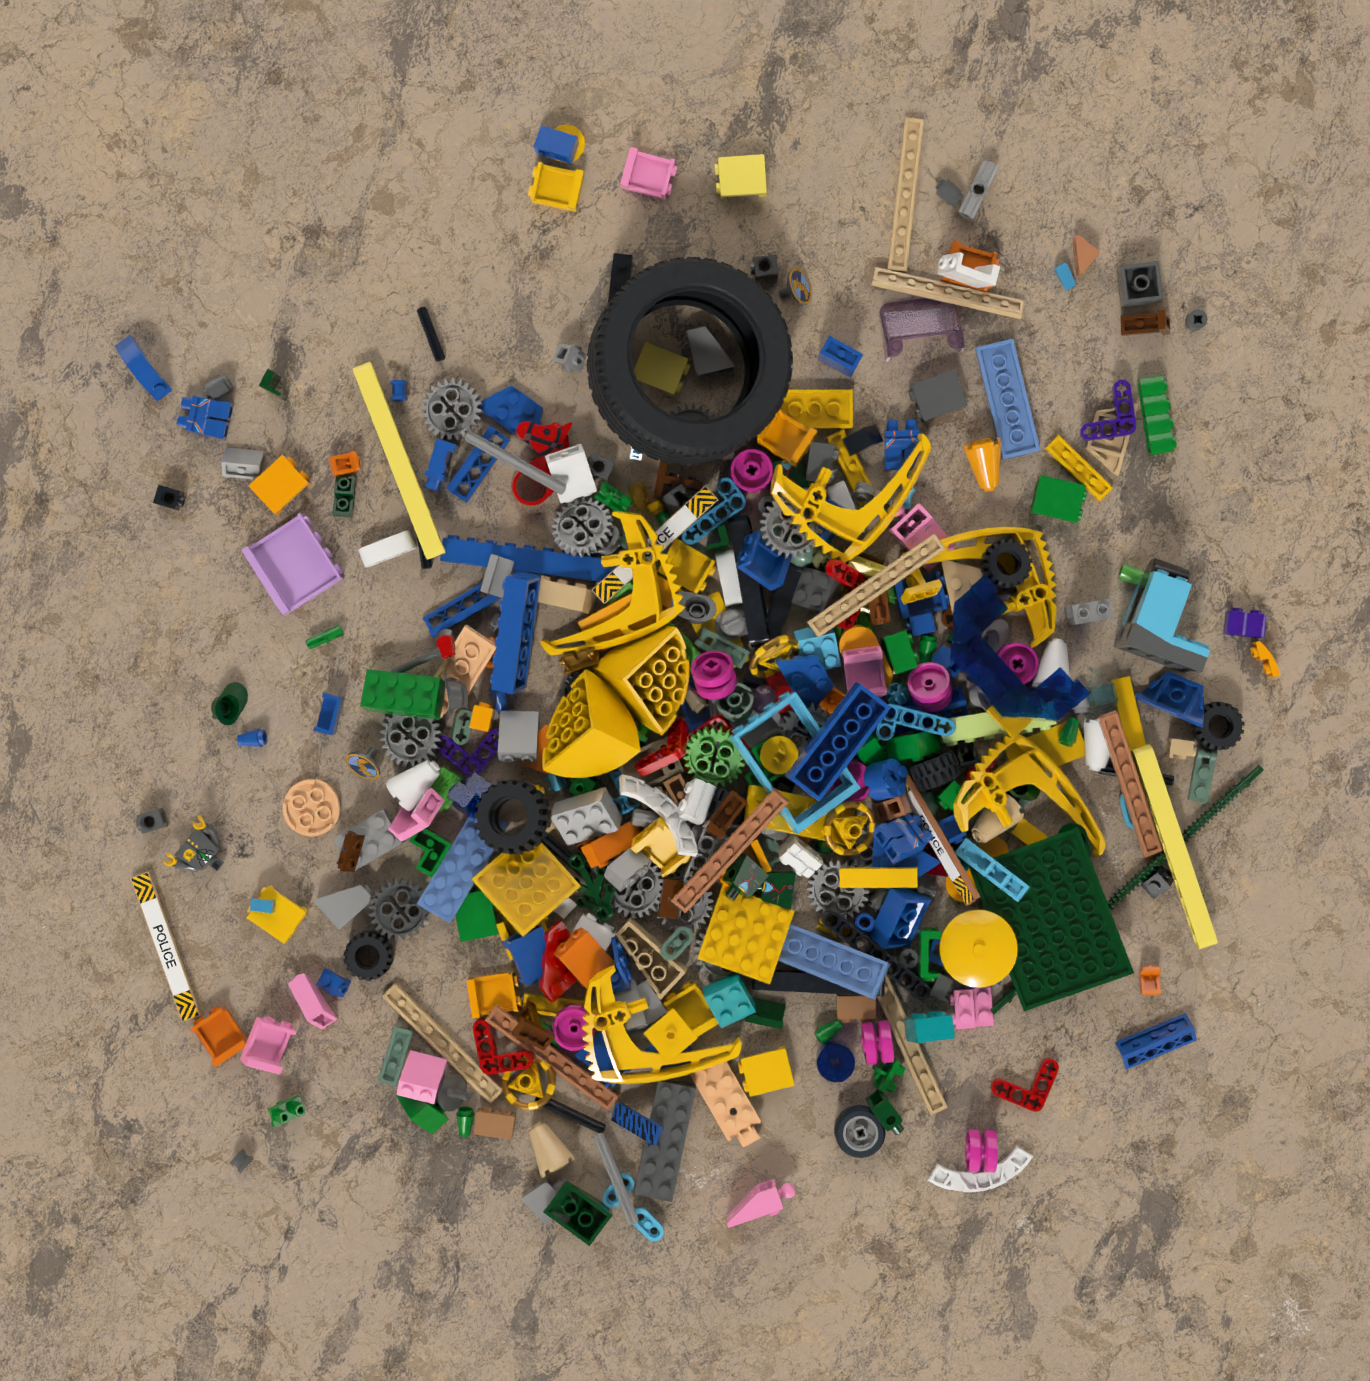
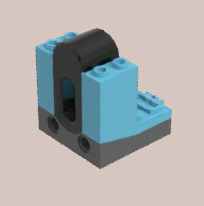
(1154, 617)

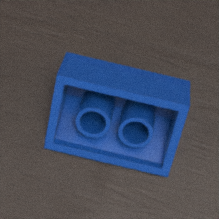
(899, 918)

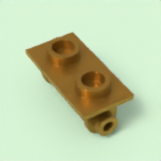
(586, 658)

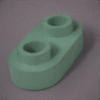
(675, 944)

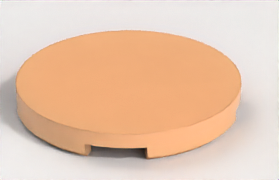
(311, 807)

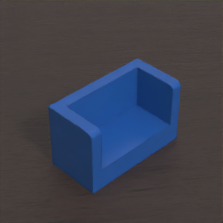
(556, 144)
(329, 714)

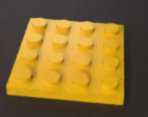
(526, 886)
(745, 936)

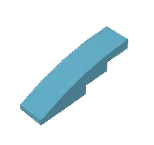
(992, 870)

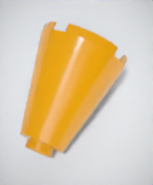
(984, 460)

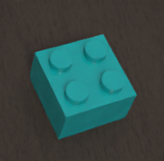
(729, 999)
(929, 1027)

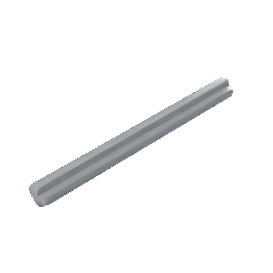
(515, 462)

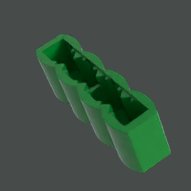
(1155, 415)

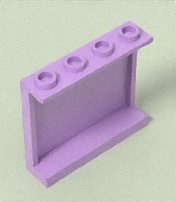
(293, 564)

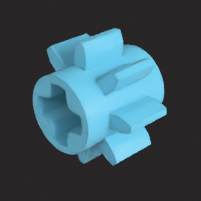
(897, 694)

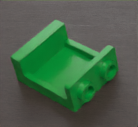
(1058, 499)
(476, 917)
(923, 937)

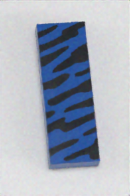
(636, 1123)

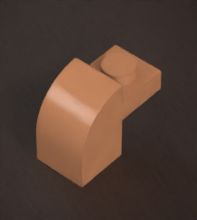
(892, 808)

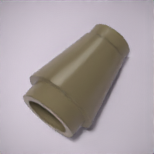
(695, 701)

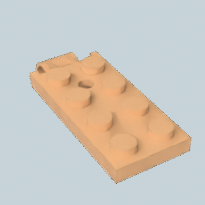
(471, 658)
(721, 1093)

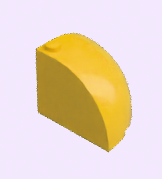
(649, 676)
(589, 731)

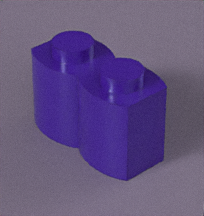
(1245, 624)

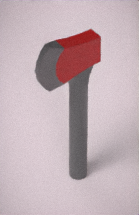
(444, 640)

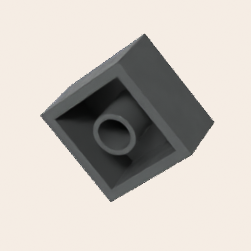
(1139, 284)
(822, 455)
(816, 590)

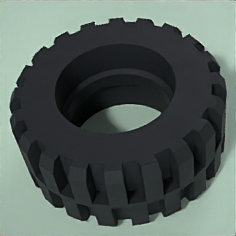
(489, 810)

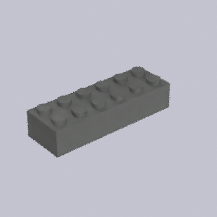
(662, 1161)

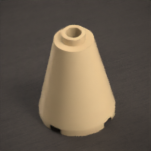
(989, 825)
(549, 1150)

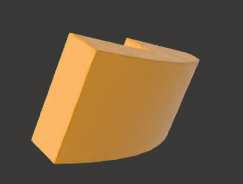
(1260, 652)

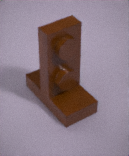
(1146, 323)
(673, 480)
(724, 815)
(530, 1028)

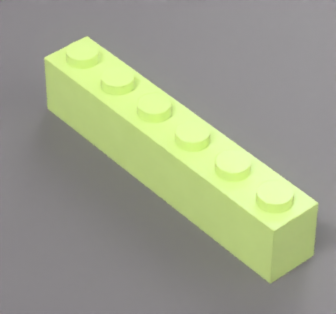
(981, 725)

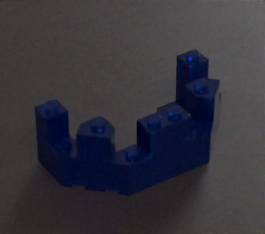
(991, 675)

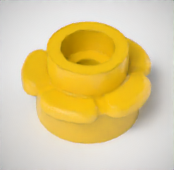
(656, 507)

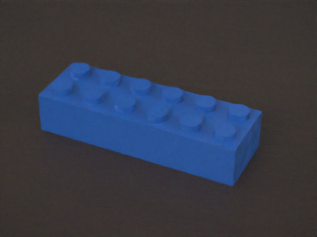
(515, 632)
(837, 741)

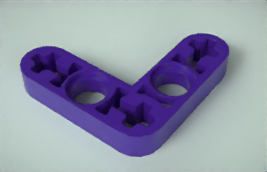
(1121, 418)
(474, 758)

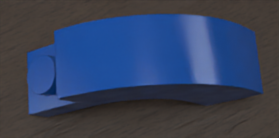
(142, 368)

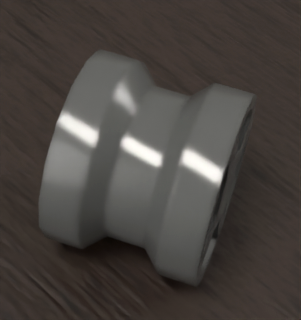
(1193, 323)
(908, 954)
(241, 1160)

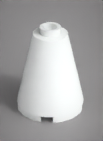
(1053, 657)
(1095, 746)
(413, 783)

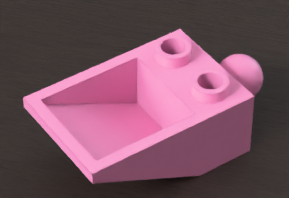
(917, 531)
(760, 1201)

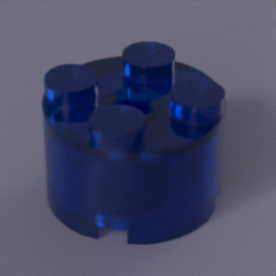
(836, 1072)

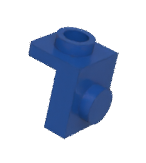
(951, 829)
(333, 983)

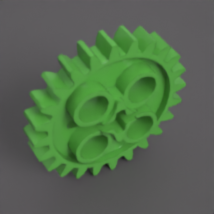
(697, 751)

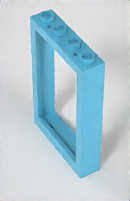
(828, 802)

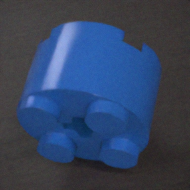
(885, 779)

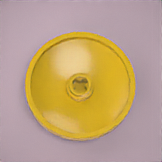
(978, 948)

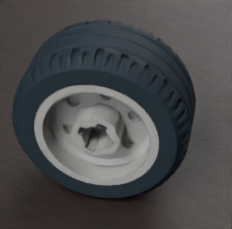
(860, 1144)

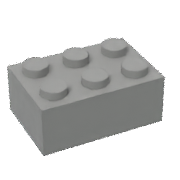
(586, 816)
(377, 837)

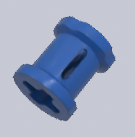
(398, 390)

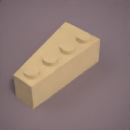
(566, 596)
(646, 953)

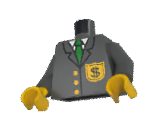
(198, 850)

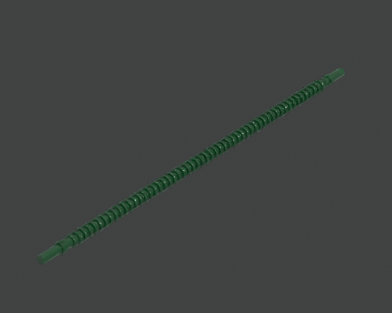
(1242, 784)

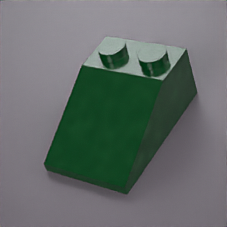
(578, 1212)

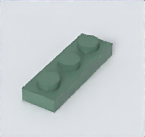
(395, 1055)

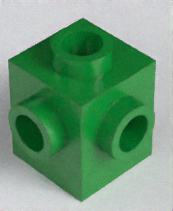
(584, 785)

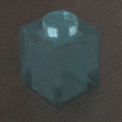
(1102, 694)

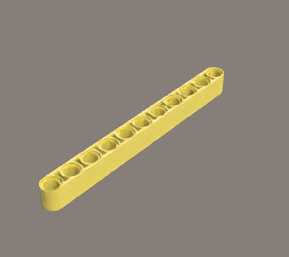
(398, 460)
(1174, 847)

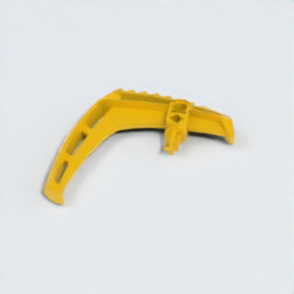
(847, 522)
(646, 591)
(1033, 605)
(1018, 772)
(625, 1053)

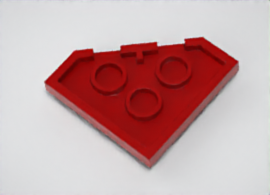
(555, 975)

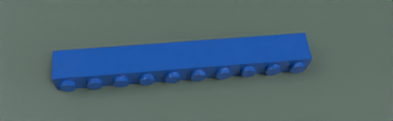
(525, 559)

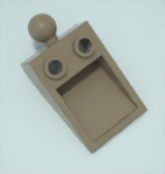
(656, 776)

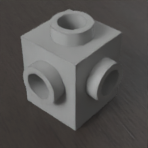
(570, 357)

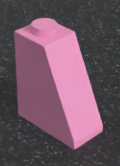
(311, 1001)

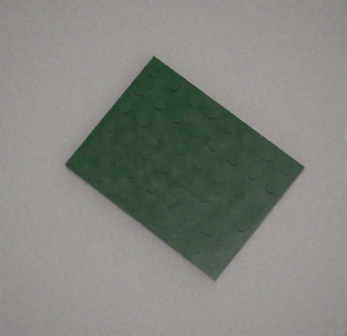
(1060, 923)

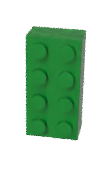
(403, 694)

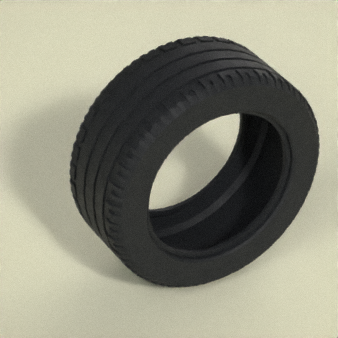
(748, 315)

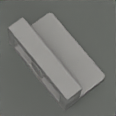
(242, 463)
(495, 573)

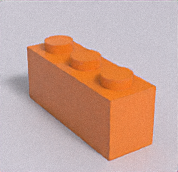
(610, 845)

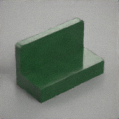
(269, 383)
(723, 537)
(767, 1013)

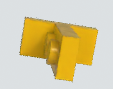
(918, 588)

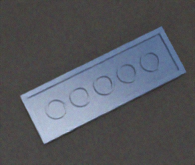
(1007, 399)
(455, 874)
(833, 962)

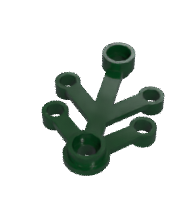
(593, 889)

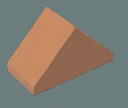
(1083, 254)

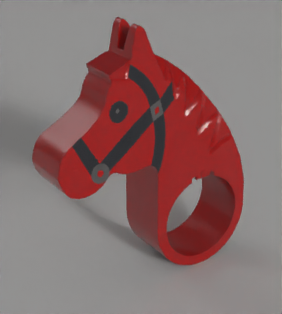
(543, 441)

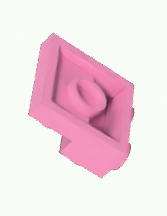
(971, 1007)

